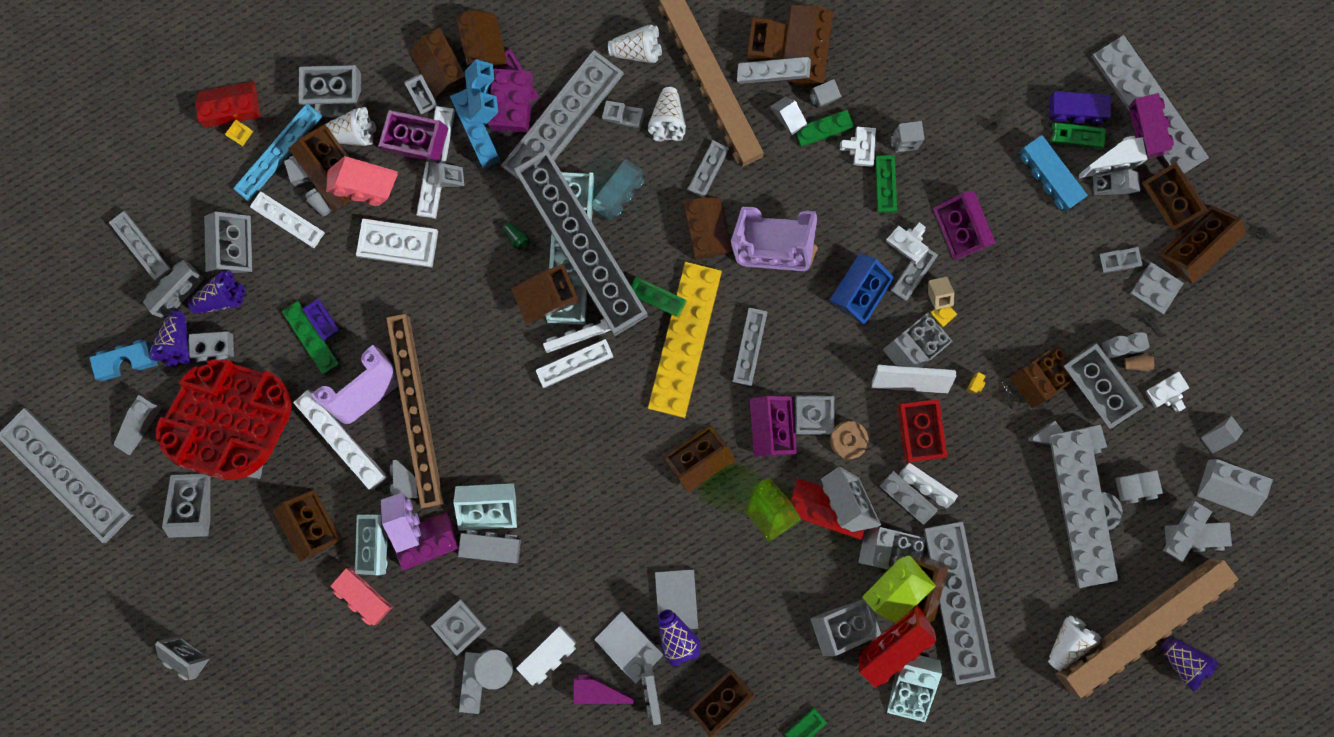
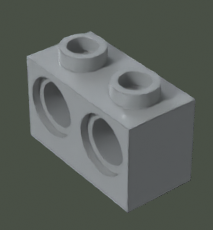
(908, 136)
(211, 343)

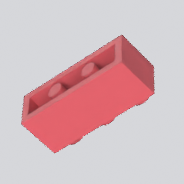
(361, 597)

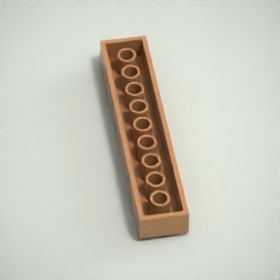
(1147, 627)

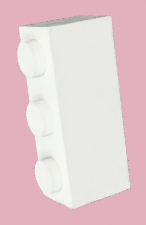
(547, 656)

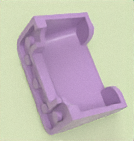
(774, 242)
(363, 391)

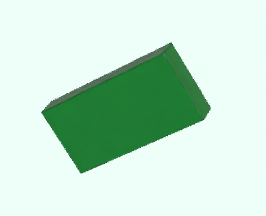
(807, 725)

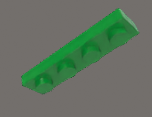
(310, 338)

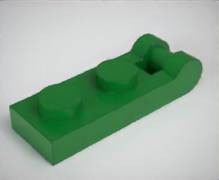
(1078, 135)

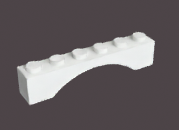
(340, 441)

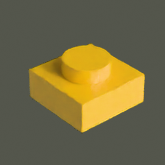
(239, 133)
(943, 315)
(976, 384)

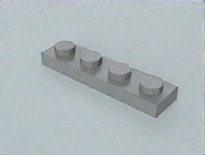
(773, 70)
(140, 246)
(750, 347)

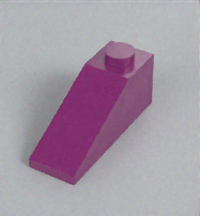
(594, 691)

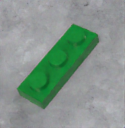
(824, 128)
(886, 184)
(658, 297)

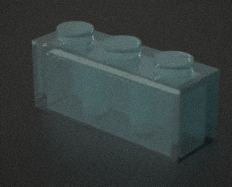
(618, 190)

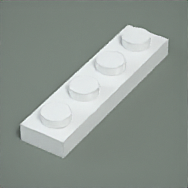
(287, 219)
(573, 337)
(574, 363)

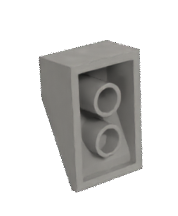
(187, 506)
(845, 627)
(628, 646)
(181, 657)

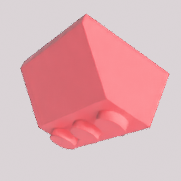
(360, 181)

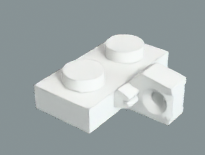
(861, 146)
(909, 242)
(1169, 392)

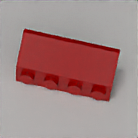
(815, 508)
(896, 647)

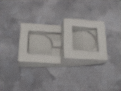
(334, 110)
(623, 115)
(1120, 260)

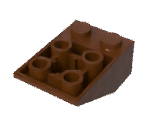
(766, 40)
(545, 294)
(1043, 377)

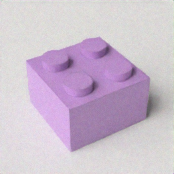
(400, 522)

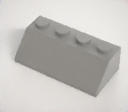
(1103, 385)

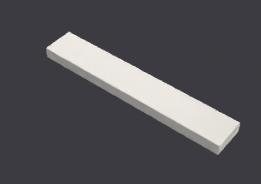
(429, 193)

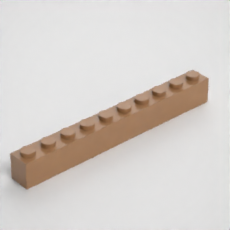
(712, 81)
(415, 411)

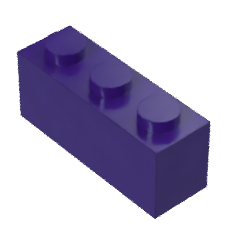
(1080, 107)

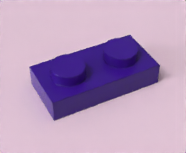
(321, 320)

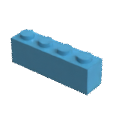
(476, 131)
(1052, 173)

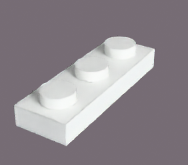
(928, 486)

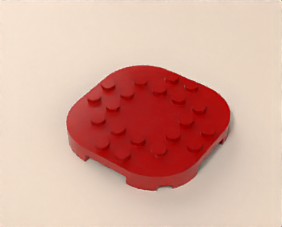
(224, 420)

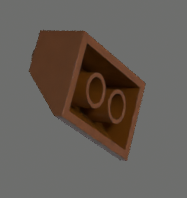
(481, 38)
(438, 63)
(1174, 196)
(706, 227)
(699, 458)
(307, 525)
(937, 573)
(721, 703)

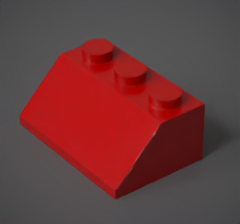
(227, 104)

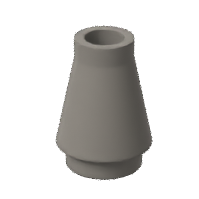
(318, 202)

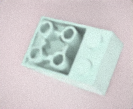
(915, 688)

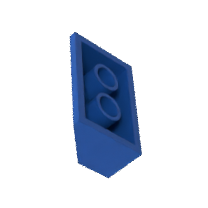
(862, 288)

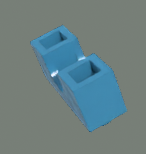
(478, 79)
(107, 364)

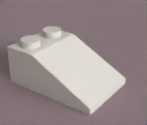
(1125, 155)

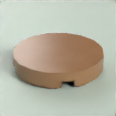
(849, 440)

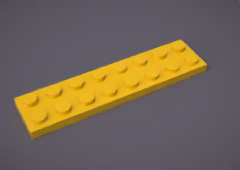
(685, 341)

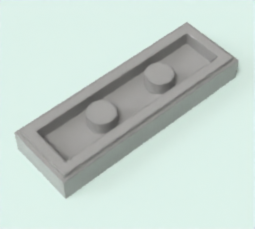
(708, 169)
(912, 275)

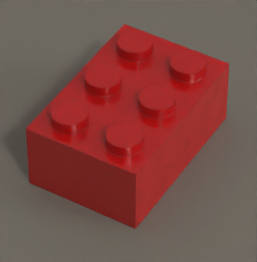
(921, 431)

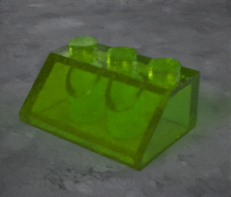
(771, 510)

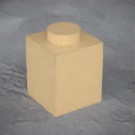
(941, 293)

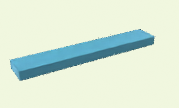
(277, 152)

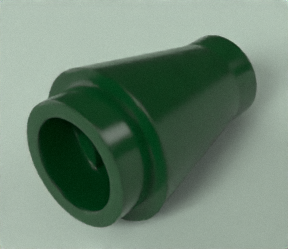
(516, 237)

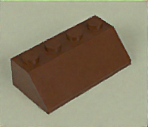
(809, 37)
(316, 155)
(1203, 243)

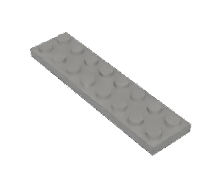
(1133, 80)
(566, 112)
(64, 475)
(1083, 507)
(960, 605)

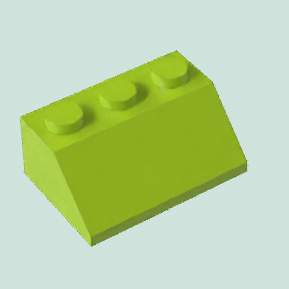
(899, 590)

